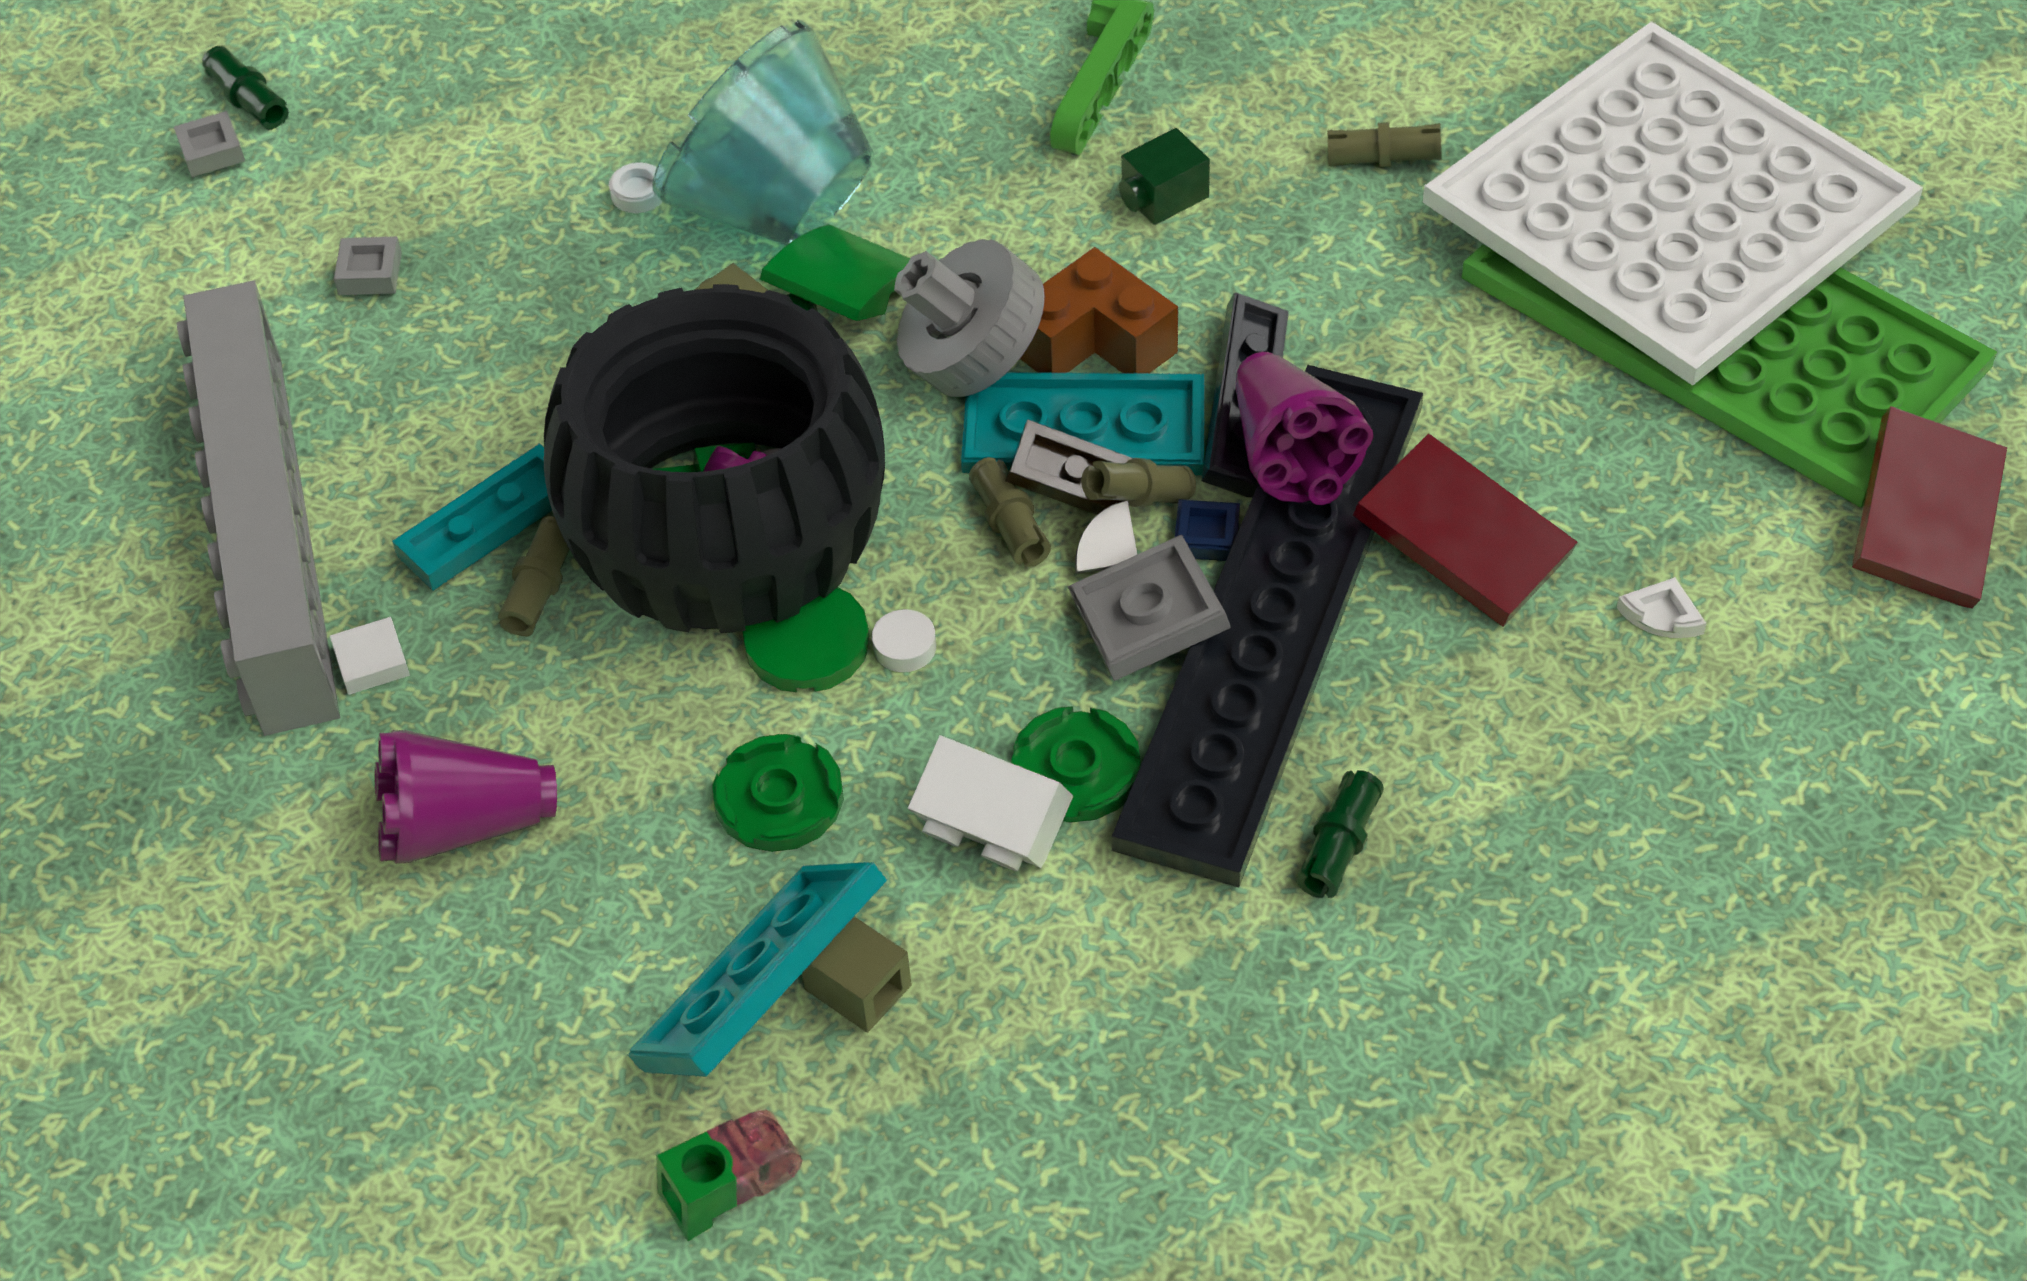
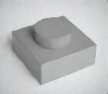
(209, 144)
(367, 265)

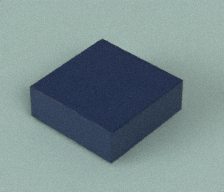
(1208, 527)

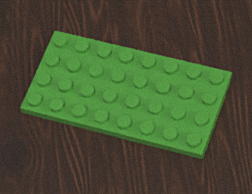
(1804, 384)

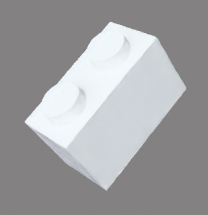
(989, 803)

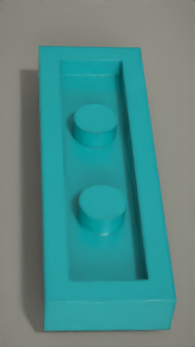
(477, 521)

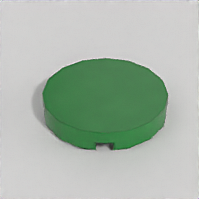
(811, 648)
(1097, 781)
(780, 812)

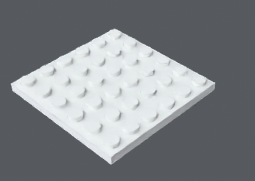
(1672, 200)

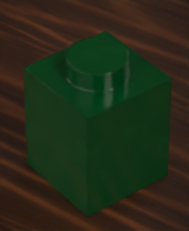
(1164, 176)

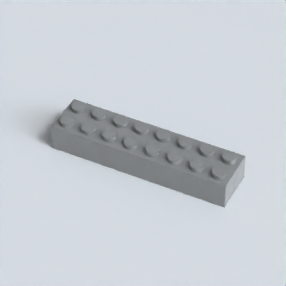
(256, 511)

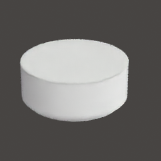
(632, 188)
(904, 640)

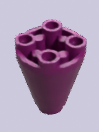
(1298, 430)
(454, 794)

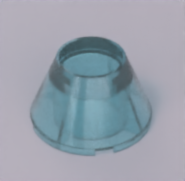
(769, 143)

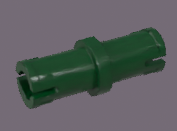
(245, 87)
(1340, 834)

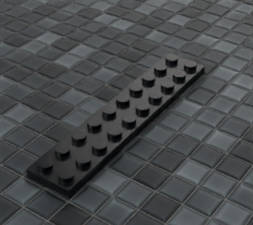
(1250, 686)

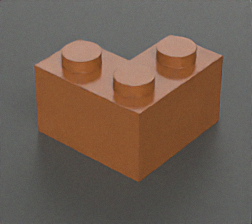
(1105, 312)

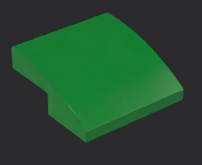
(837, 272)

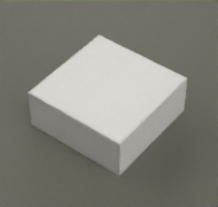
(369, 655)

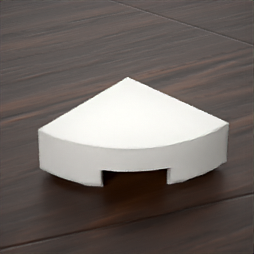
(1106, 540)
(1663, 608)

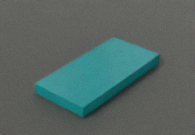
(1125, 412)
(756, 969)

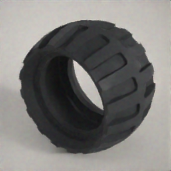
(697, 375)

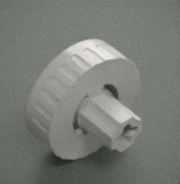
(978, 298)

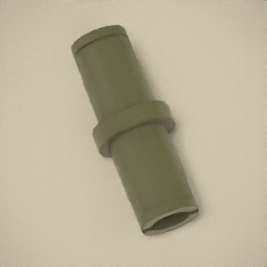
(1384, 144)
(1138, 482)
(1009, 512)
(534, 579)

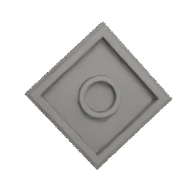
(1148, 607)

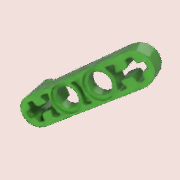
(1121, 33)

